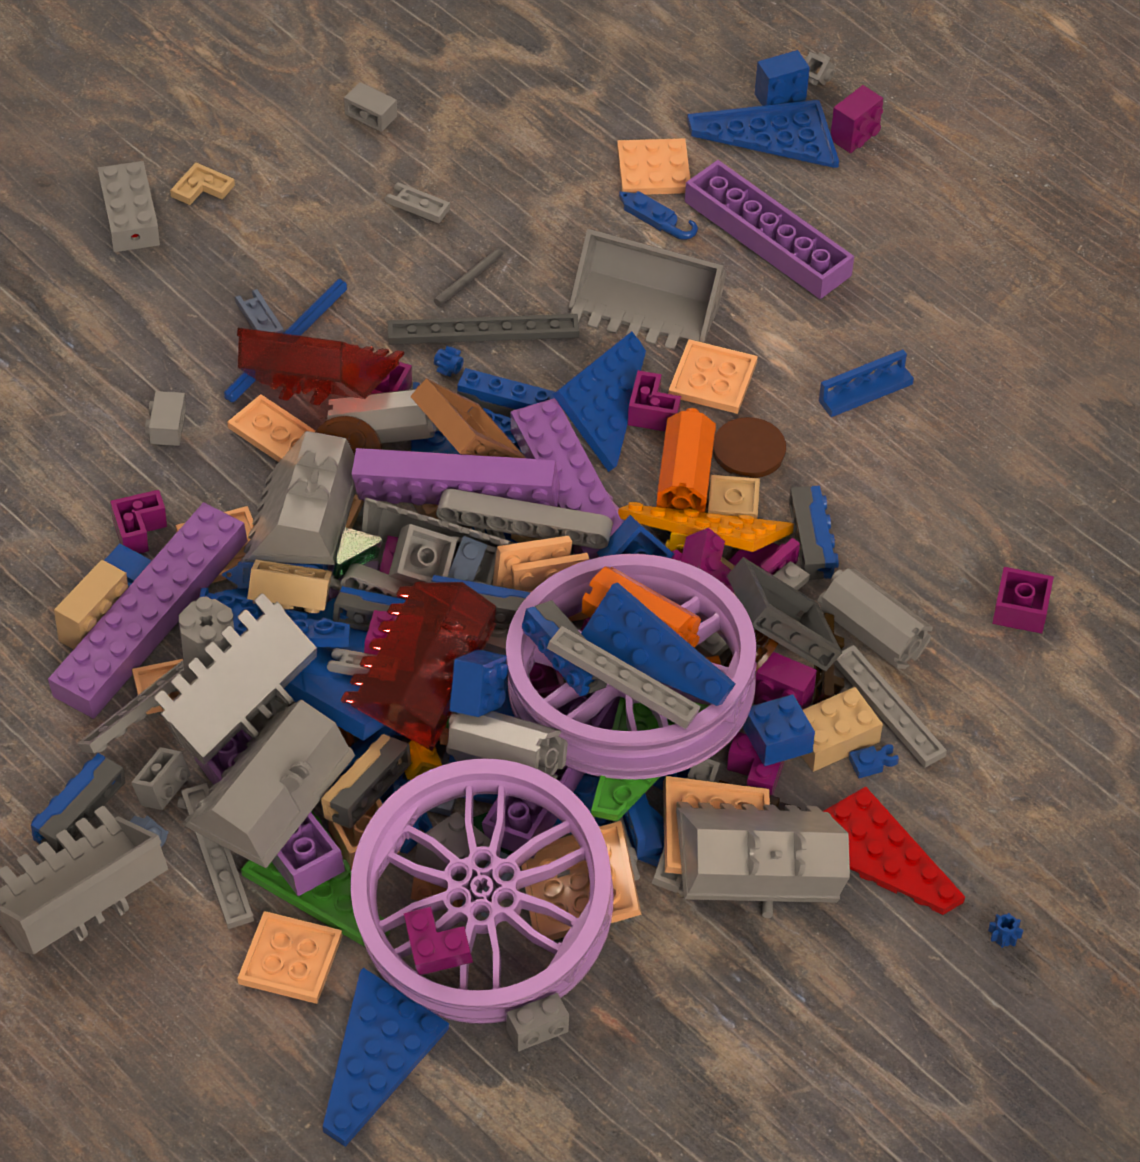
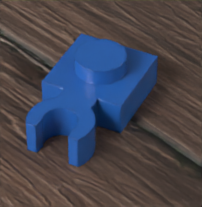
(870, 762)

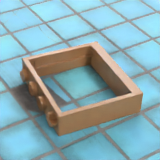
(467, 431)

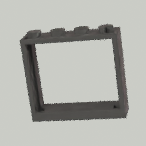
(808, 637)

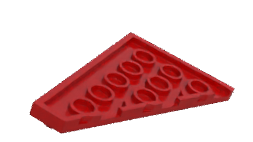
(890, 856)

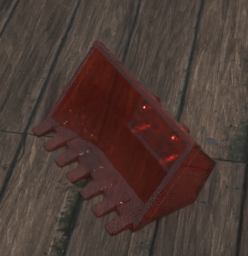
(313, 364)
(415, 662)

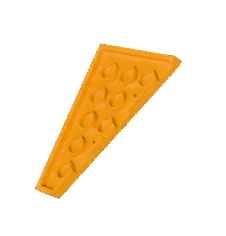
(738, 532)

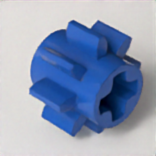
(448, 361)
(1005, 930)

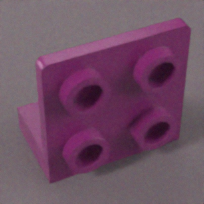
(771, 557)

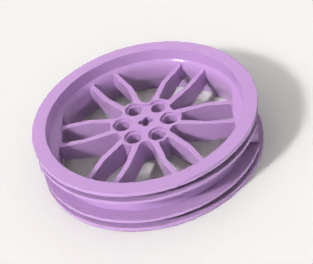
(634, 752)
(395, 823)

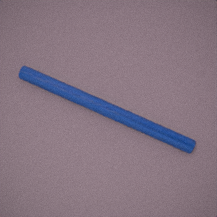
(244, 381)

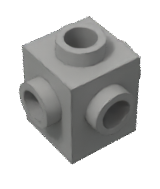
(826, 68)

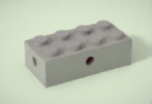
(128, 206)

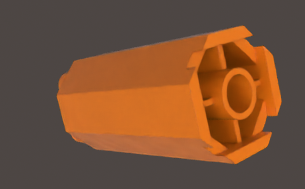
(686, 461)
(675, 616)

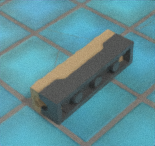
(366, 781)

